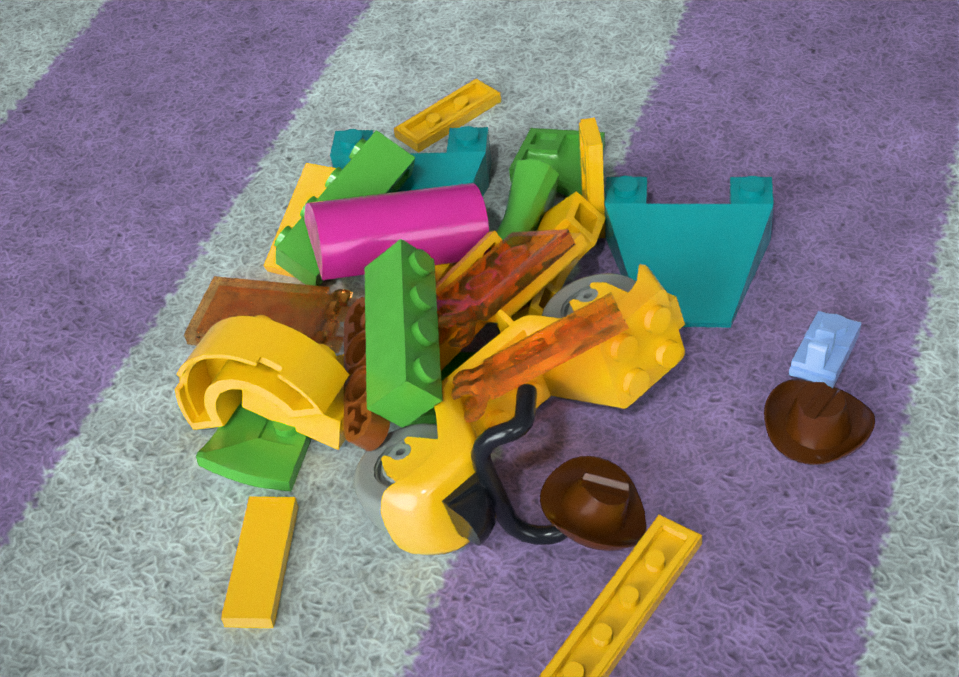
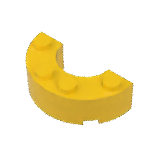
(257, 358)

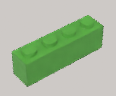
(374, 169)
(402, 334)

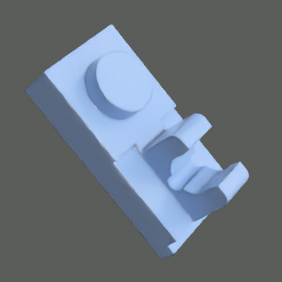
(825, 348)

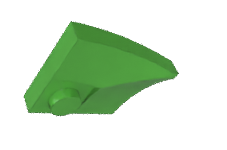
(560, 151)
(255, 451)

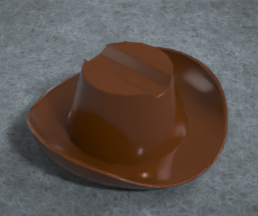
(816, 421)
(594, 504)

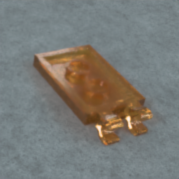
(497, 280)
(302, 307)
(538, 354)

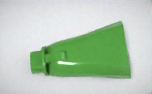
(529, 196)

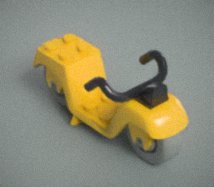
(438, 481)

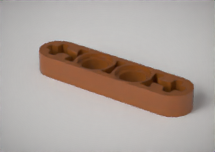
(360, 425)

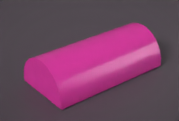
(359, 229)

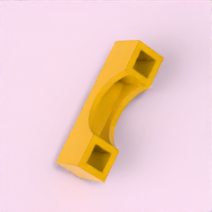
(578, 217)

